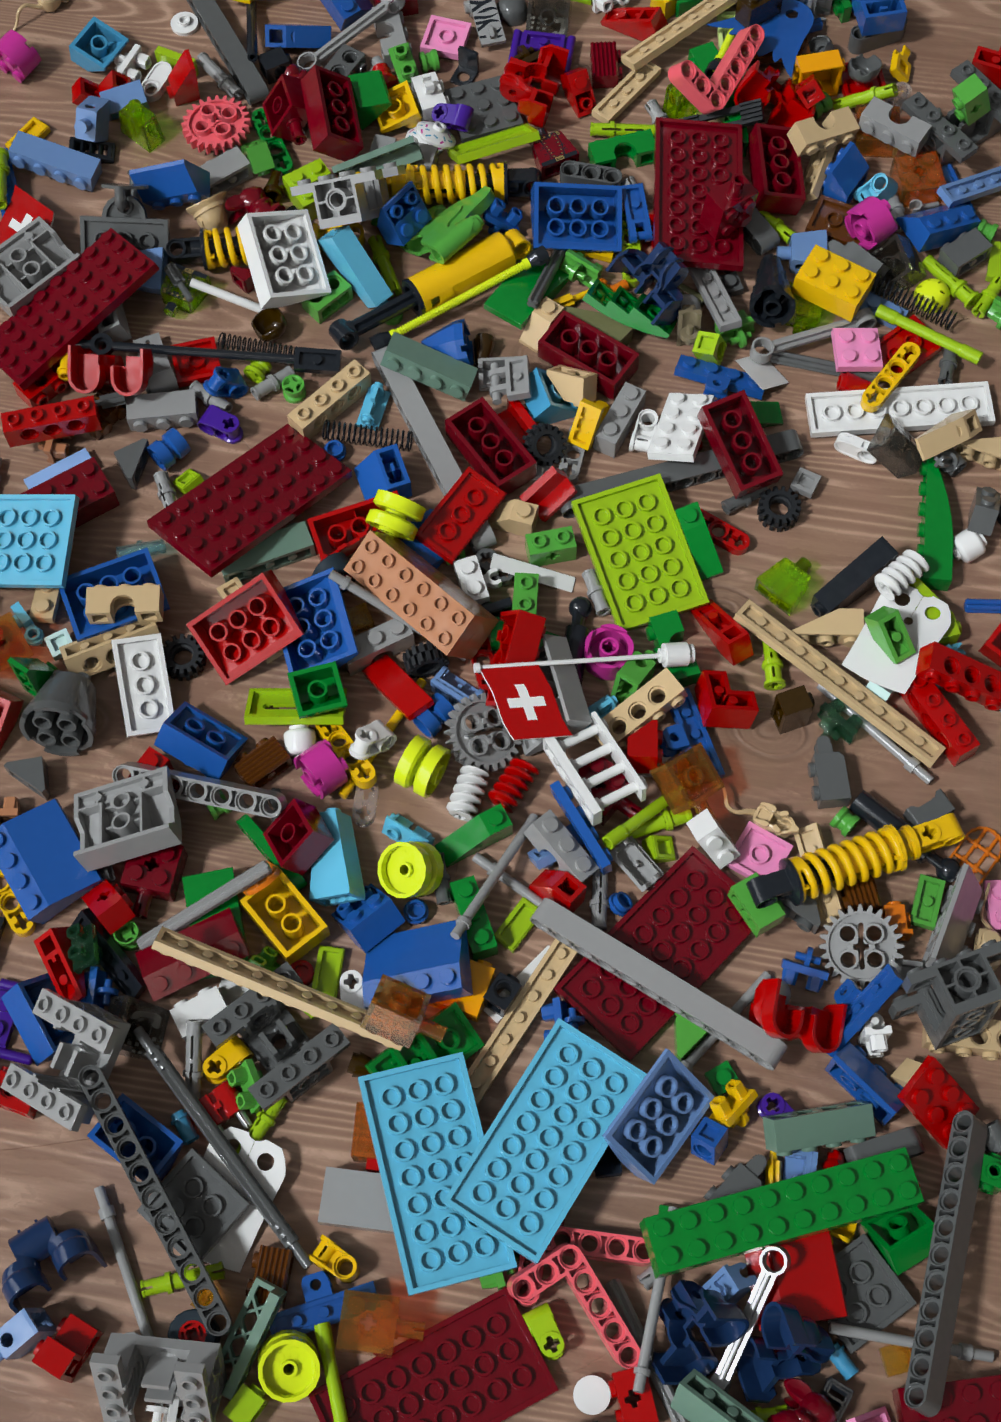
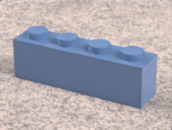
(55, 161)

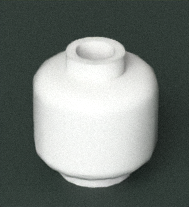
(968, 546)
(298, 739)

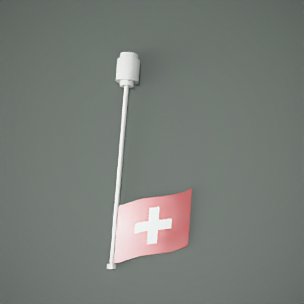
(21, 212)
(527, 699)

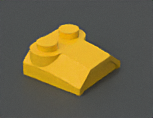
(403, 110)

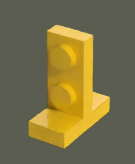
(586, 422)

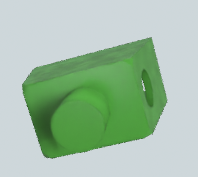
(633, 673)

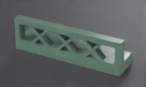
(402, 152)
(253, 1338)

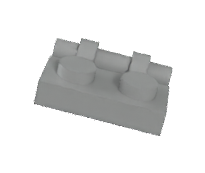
(517, 379)

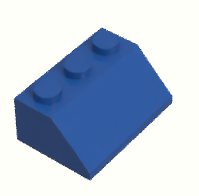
(346, 11)
(172, 184)
(938, 225)
(200, 741)
(36, 1032)
(866, 1082)
(158, 1141)

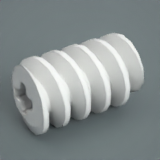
(900, 573)
(465, 792)

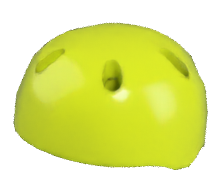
(932, 289)

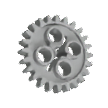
(490, 755)
(837, 945)

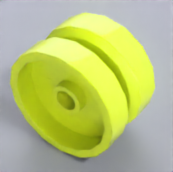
(395, 515)
(422, 766)
(410, 869)
(279, 1379)

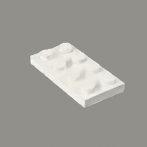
(679, 428)
(142, 683)

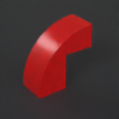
(83, 88)

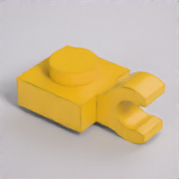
(899, 66)

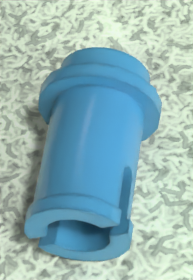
(184, 1126)
(843, 1362)

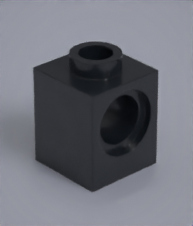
(273, 64)
(499, 1004)

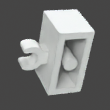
(428, 93)
(472, 581)

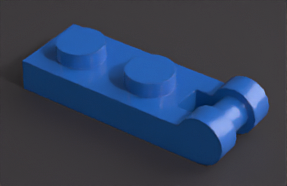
(636, 213)

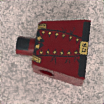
(552, 152)

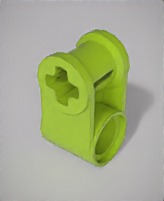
(543, 1328)

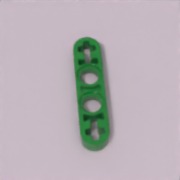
(273, 142)
(256, 836)

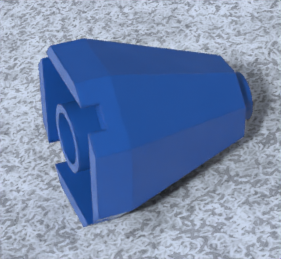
(453, 341)

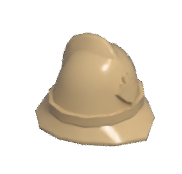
(210, 212)

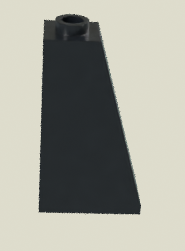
(854, 579)

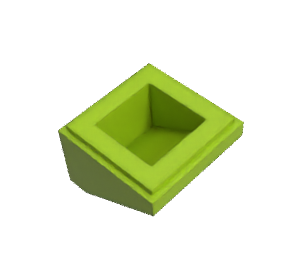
(187, 481)
(659, 848)

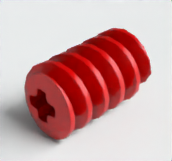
(511, 783)

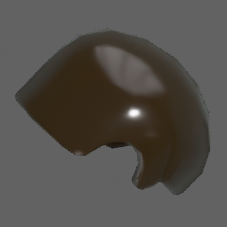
(269, 324)

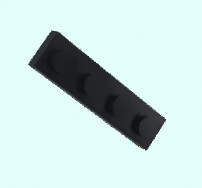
(114, 961)

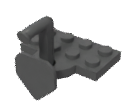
(128, 218)

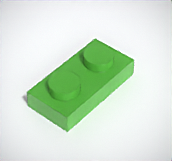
(927, 902)

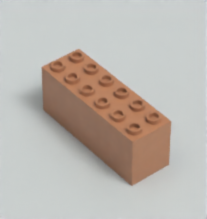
(421, 595)

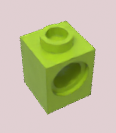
(709, 347)
(246, 1404)

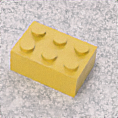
(833, 283)
(286, 918)

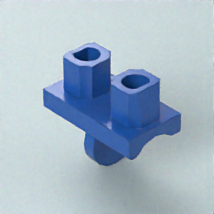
(499, 220)
(815, 976)
(98, 987)
(560, 1010)

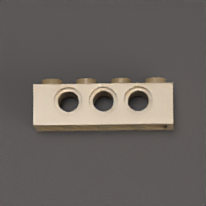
(330, 400)
(99, 648)
(643, 699)
(989, 1050)

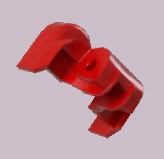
(517, 80)
(764, 86)
(91, 371)
(816, 1028)

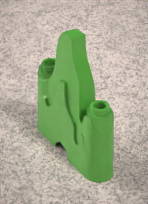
(451, 227)

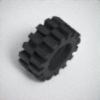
(556, 439)
(782, 497)
(424, 660)
(190, 668)

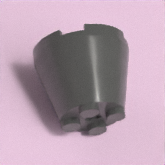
(62, 714)

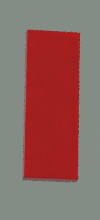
(398, 687)

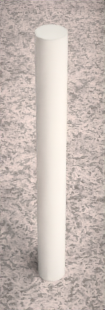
(225, 295)

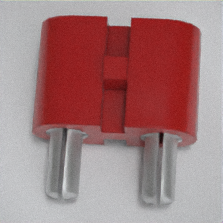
(222, 1105)

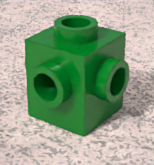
(988, 1183)

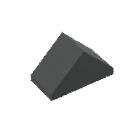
(133, 461)
(31, 773)

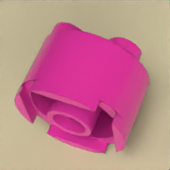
(17, 56)
(870, 222)
(604, 640)
(321, 769)

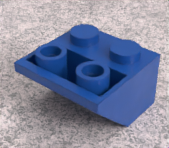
(879, 16)
(845, 174)
(403, 216)
(383, 471)
(369, 919)

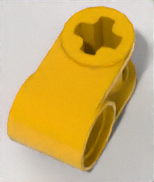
(226, 1058)
(330, 1257)

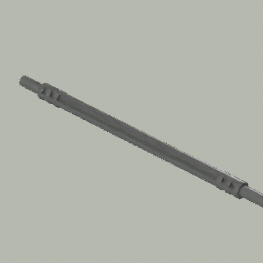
(223, 1147)

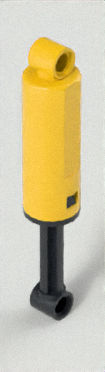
(439, 283)

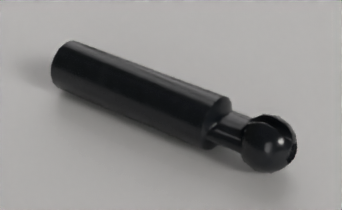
(577, 633)
(878, 815)

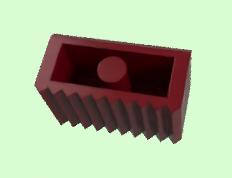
(604, 64)

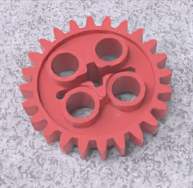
(216, 124)

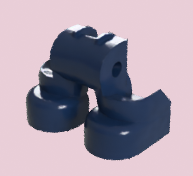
(662, 265)
(34, 1246)
(718, 1322)
(789, 1348)

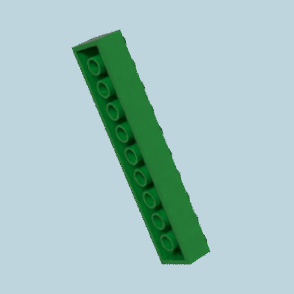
(780, 1212)

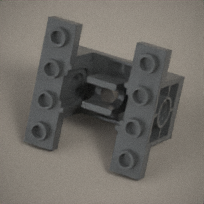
(948, 135)
(961, 998)
(263, 1022)

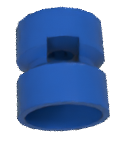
(166, 451)
(431, 720)

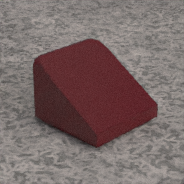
(242, 278)

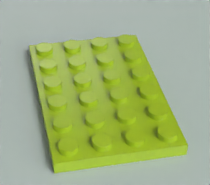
(639, 552)

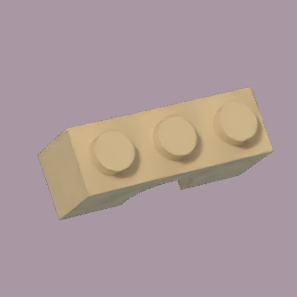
(808, 137)
(105, 600)

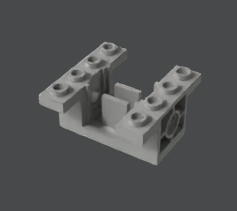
(351, 191)
(96, 1042)
(165, 1368)

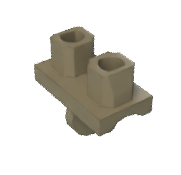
(688, 325)

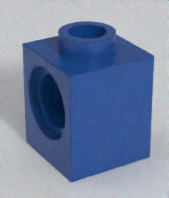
(709, 1140)

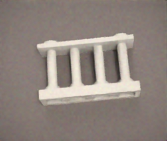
(580, 787)

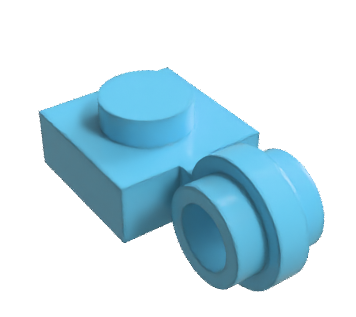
(24, 620)

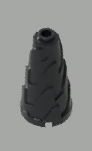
(771, 295)

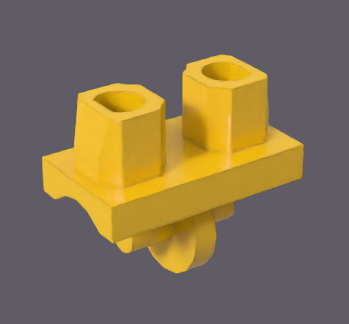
(734, 1108)

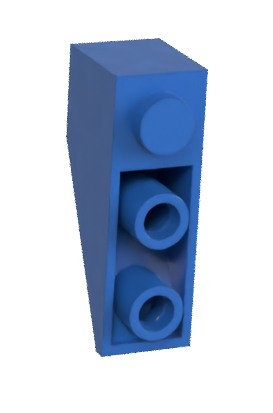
(296, 35)

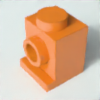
(897, 911)

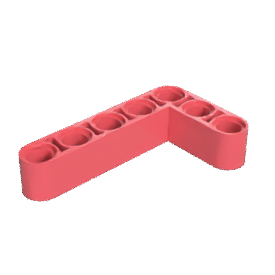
(713, 93)
(601, 1253)
(584, 1296)

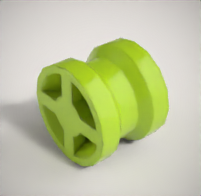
(257, 370)

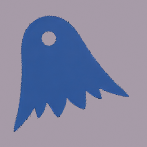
(782, 33)

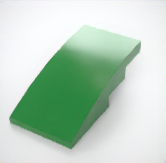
(511, 297)
(626, 309)
(202, 884)
(458, 1038)

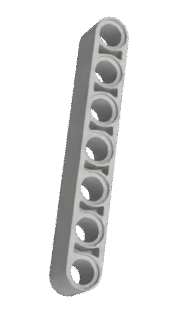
(211, 791)

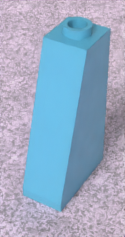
(355, 265)
(337, 872)

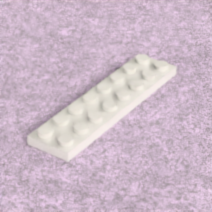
(910, 406)

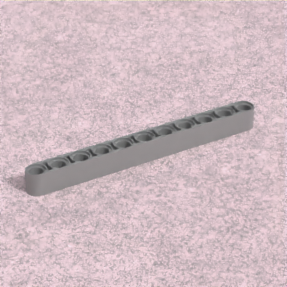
(428, 438)
(659, 984)

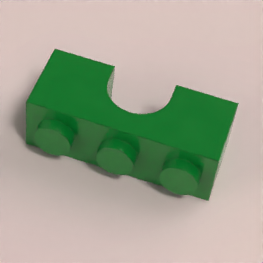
(636, 145)
(669, 629)
(480, 934)

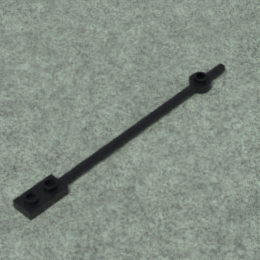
(305, 359)

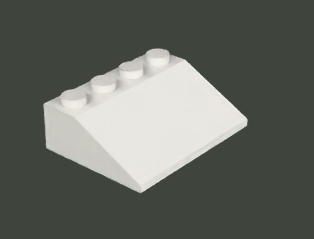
(283, 257)

